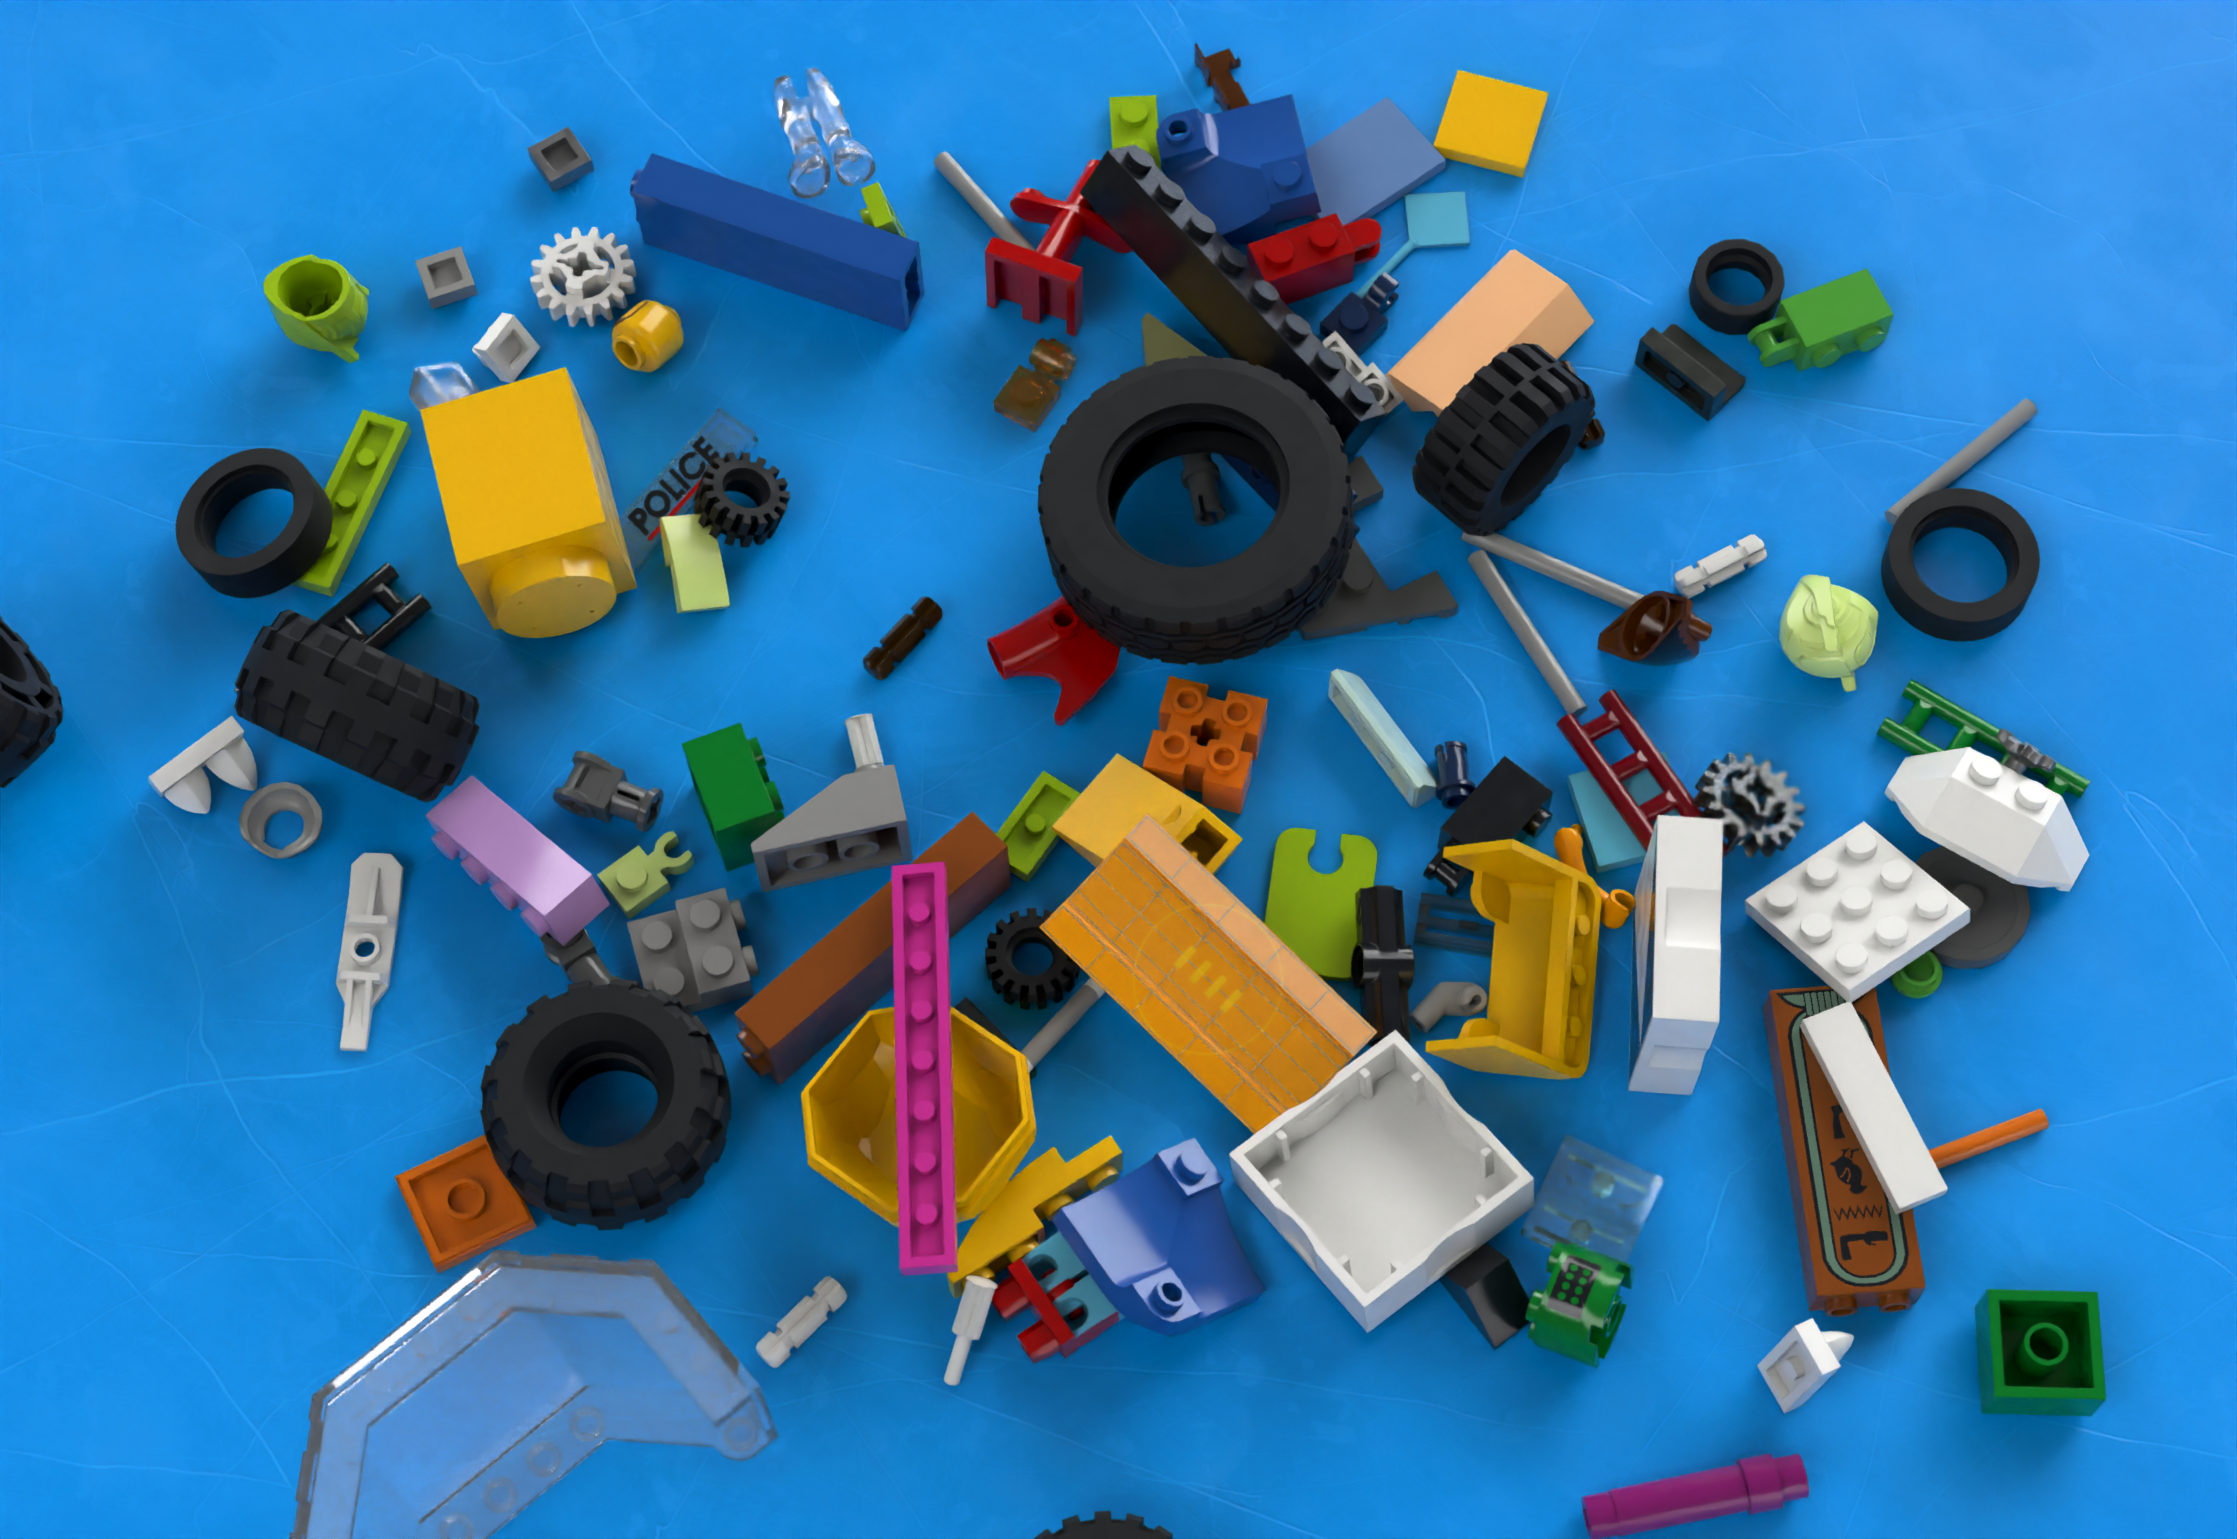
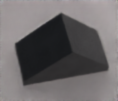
(1489, 1294)

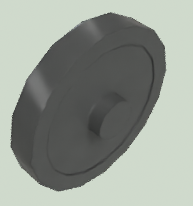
(1996, 910)

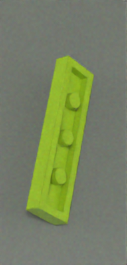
(354, 494)

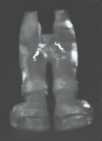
(810, 170)

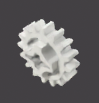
(580, 272)

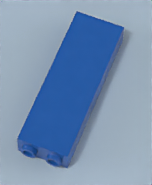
(778, 241)

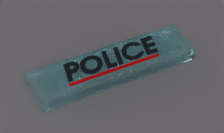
(677, 483)

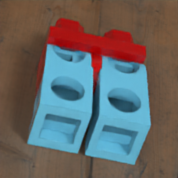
(1061, 1297)

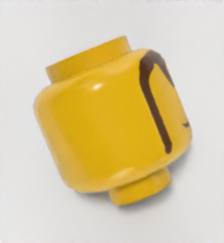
(647, 336)

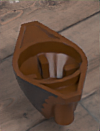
(1656, 631)

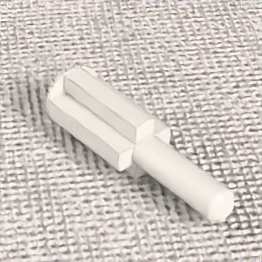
(863, 740)
(969, 1323)

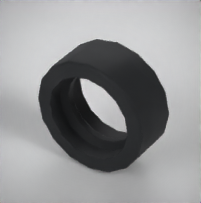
(1743, 256)

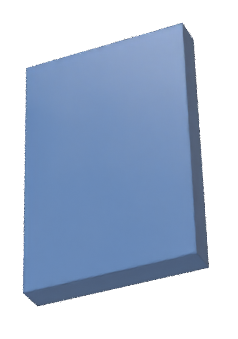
(1370, 163)

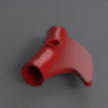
(1057, 647)

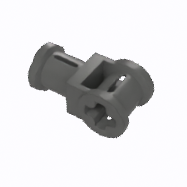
(603, 791)
(577, 959)

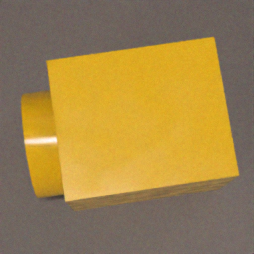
(529, 505)

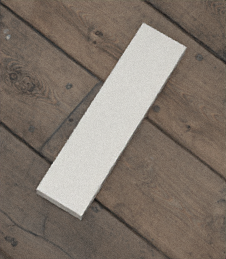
(1873, 1107)

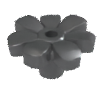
(2024, 754)

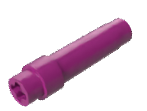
(1750, 1485)

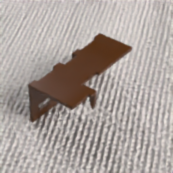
(1217, 74)

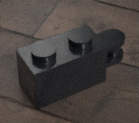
(1500, 808)

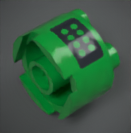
(1580, 1303)

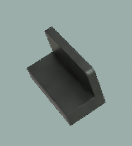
(1688, 370)

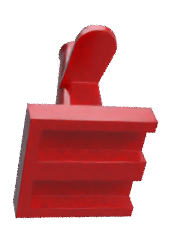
(1045, 278)

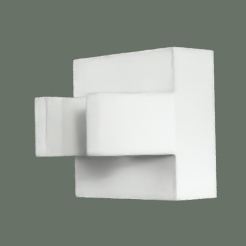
(506, 348)

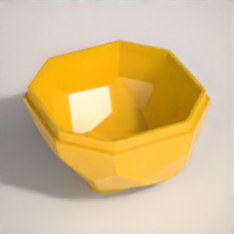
(854, 1117)

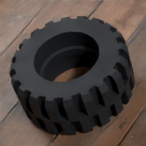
(1503, 439)

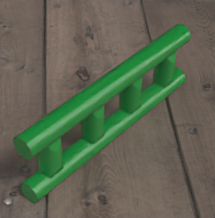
(1969, 729)

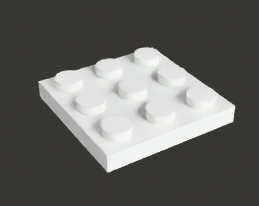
(1857, 911)

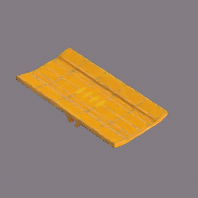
(1207, 977)

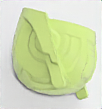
(1827, 629)

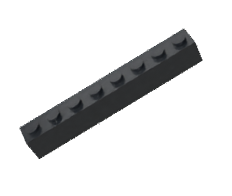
(1224, 289)

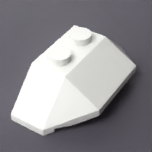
(1991, 817)

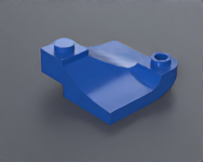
(1241, 166)
(1163, 1243)

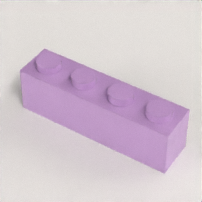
(516, 860)

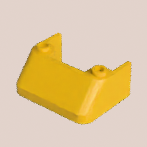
(1539, 964)

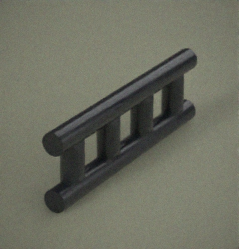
(376, 588)

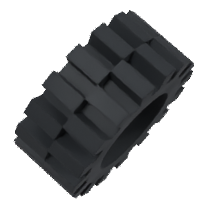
(751, 480)
(1013, 983)

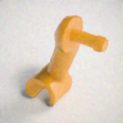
(1614, 906)

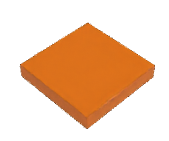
(463, 1204)

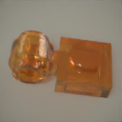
(1030, 394)

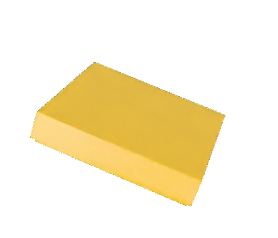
(1490, 123)

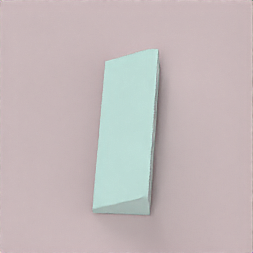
(1382, 737)

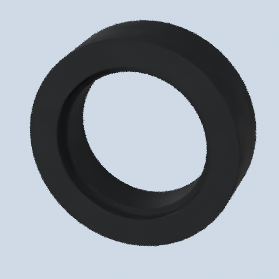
(226, 486)
(1977, 513)

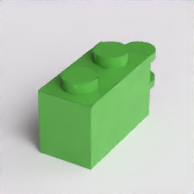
(1825, 323)

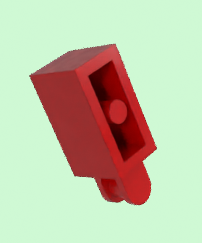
(1314, 255)

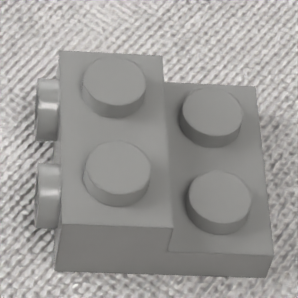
(696, 951)

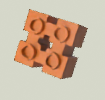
(1232, 736)

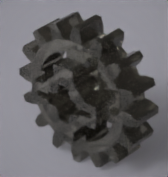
(1750, 804)

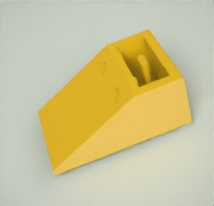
(1121, 799)

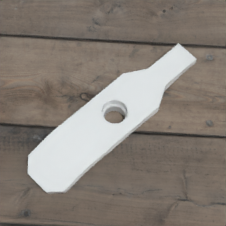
(373, 918)

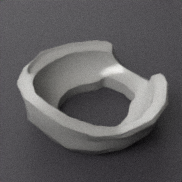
(275, 799)

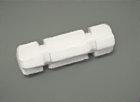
(1720, 566)
(801, 1322)

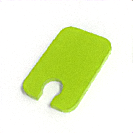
(1318, 910)

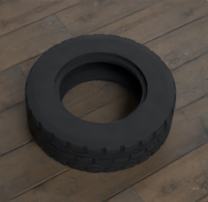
(1179, 411)

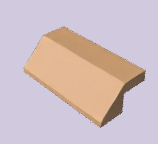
(1505, 308)

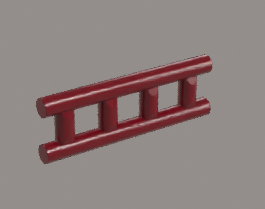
(1644, 757)

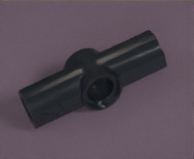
(1382, 961)

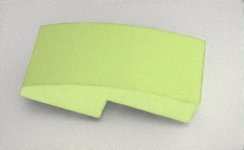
(694, 564)

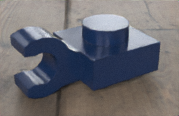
(1359, 319)

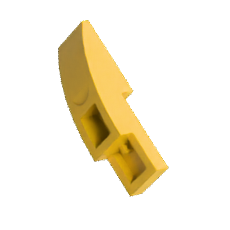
(1013, 1221)

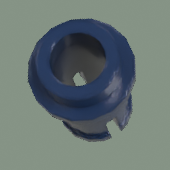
(1453, 774)

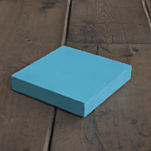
(1606, 833)

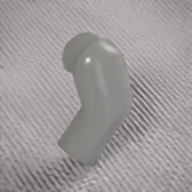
(1448, 1000)

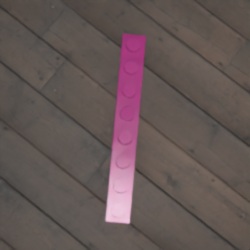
(924, 1070)

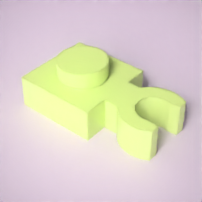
(640, 879)

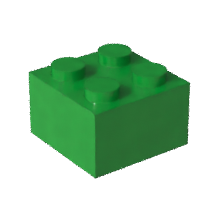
(733, 791)
(2039, 1352)

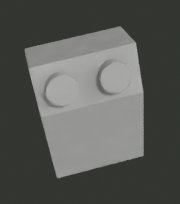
(838, 832)

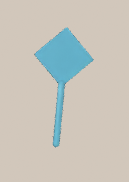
(1431, 223)

